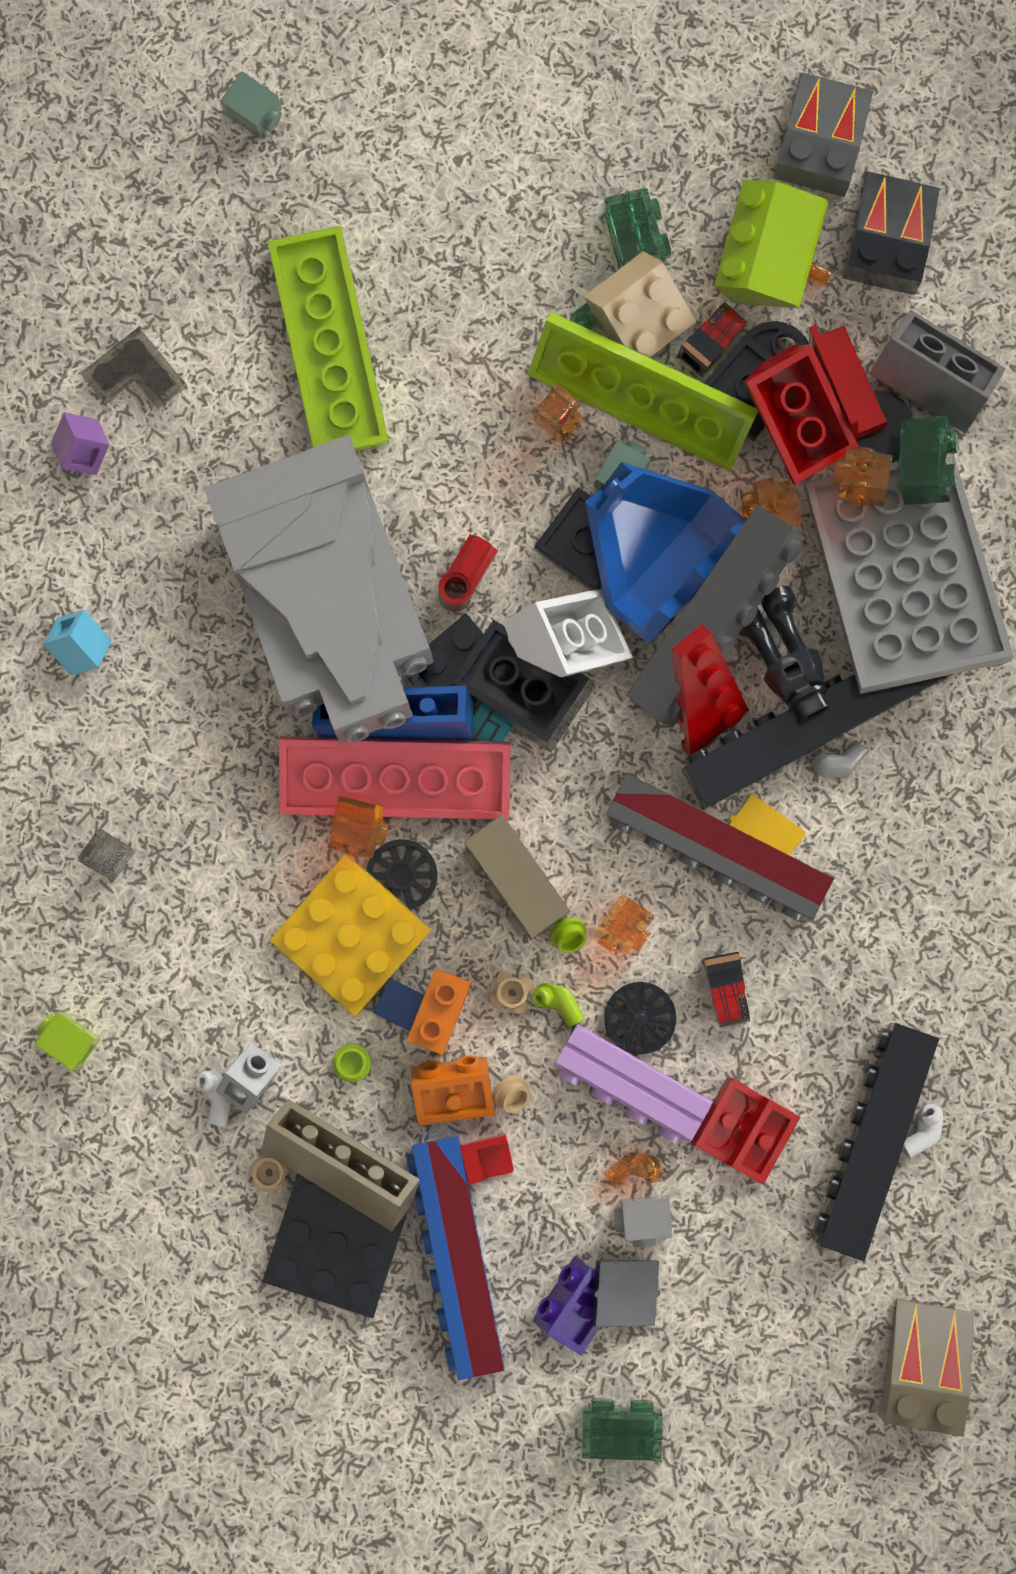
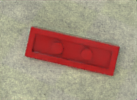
(848, 380)

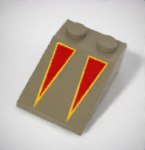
(928, 1368)

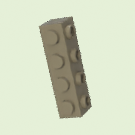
(340, 1164)

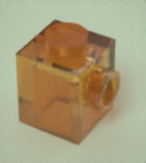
(357, 828)
(624, 927)

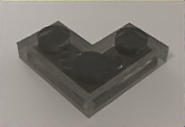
(134, 361)

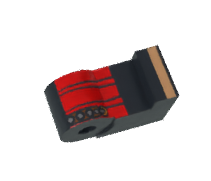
(711, 339)
(727, 988)

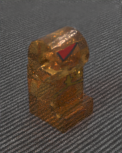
(558, 414)

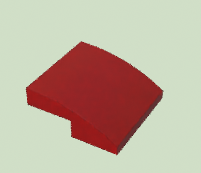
(745, 1130)

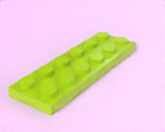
(328, 338)
(642, 391)

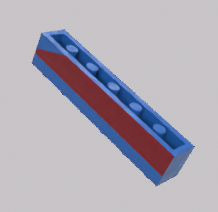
(457, 1258)

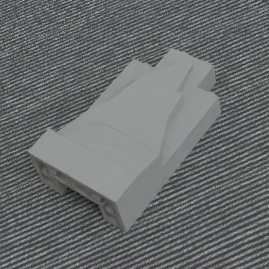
(323, 587)

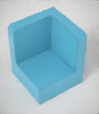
(77, 642)

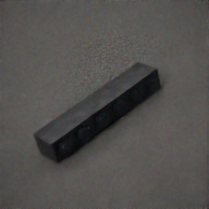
(876, 1141)

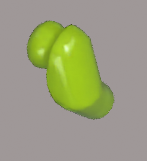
(560, 999)

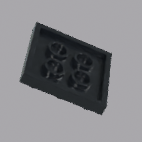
(331, 1251)

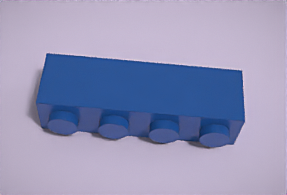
(436, 712)

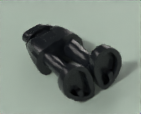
(797, 676)

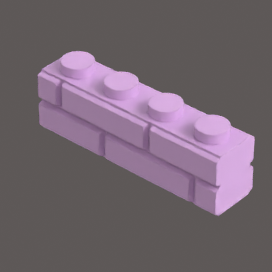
(633, 1083)

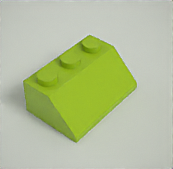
(770, 244)

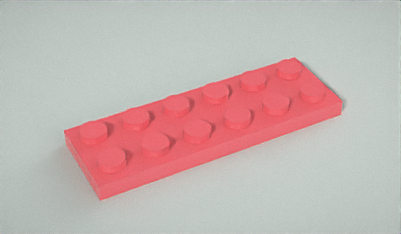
(401, 774)

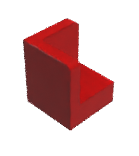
(486, 1158)

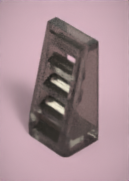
(106, 854)

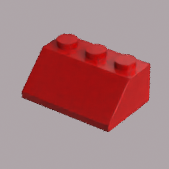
(800, 411)

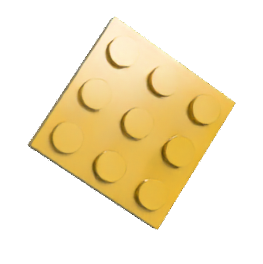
(350, 935)

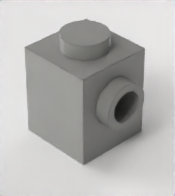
(248, 1077)
(644, 1220)

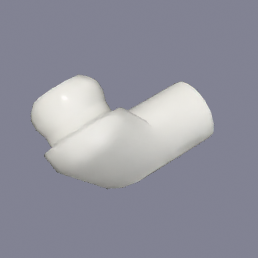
(208, 1082)
(927, 1131)

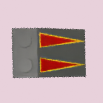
(823, 134)

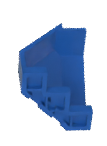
(656, 544)

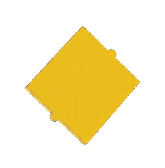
(767, 825)

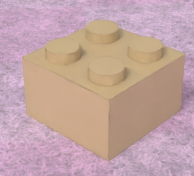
(640, 306)

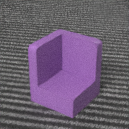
(80, 443)

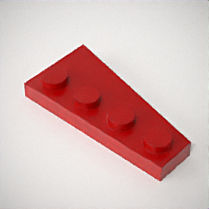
(707, 690)

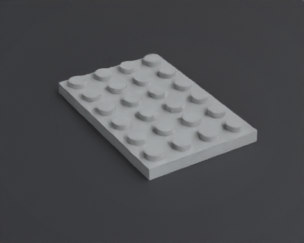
(908, 585)

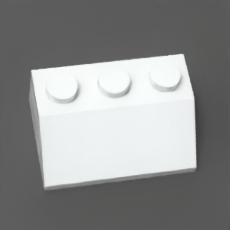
(568, 634)

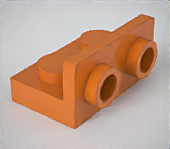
(439, 1011)
(452, 1090)

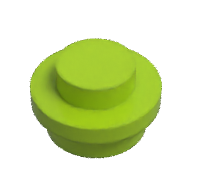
(568, 935)
(352, 1062)

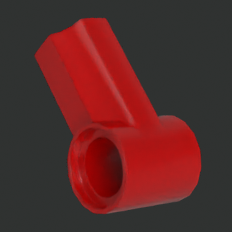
(466, 571)

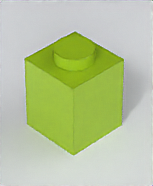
(66, 1040)

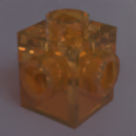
(863, 476)
(776, 498)

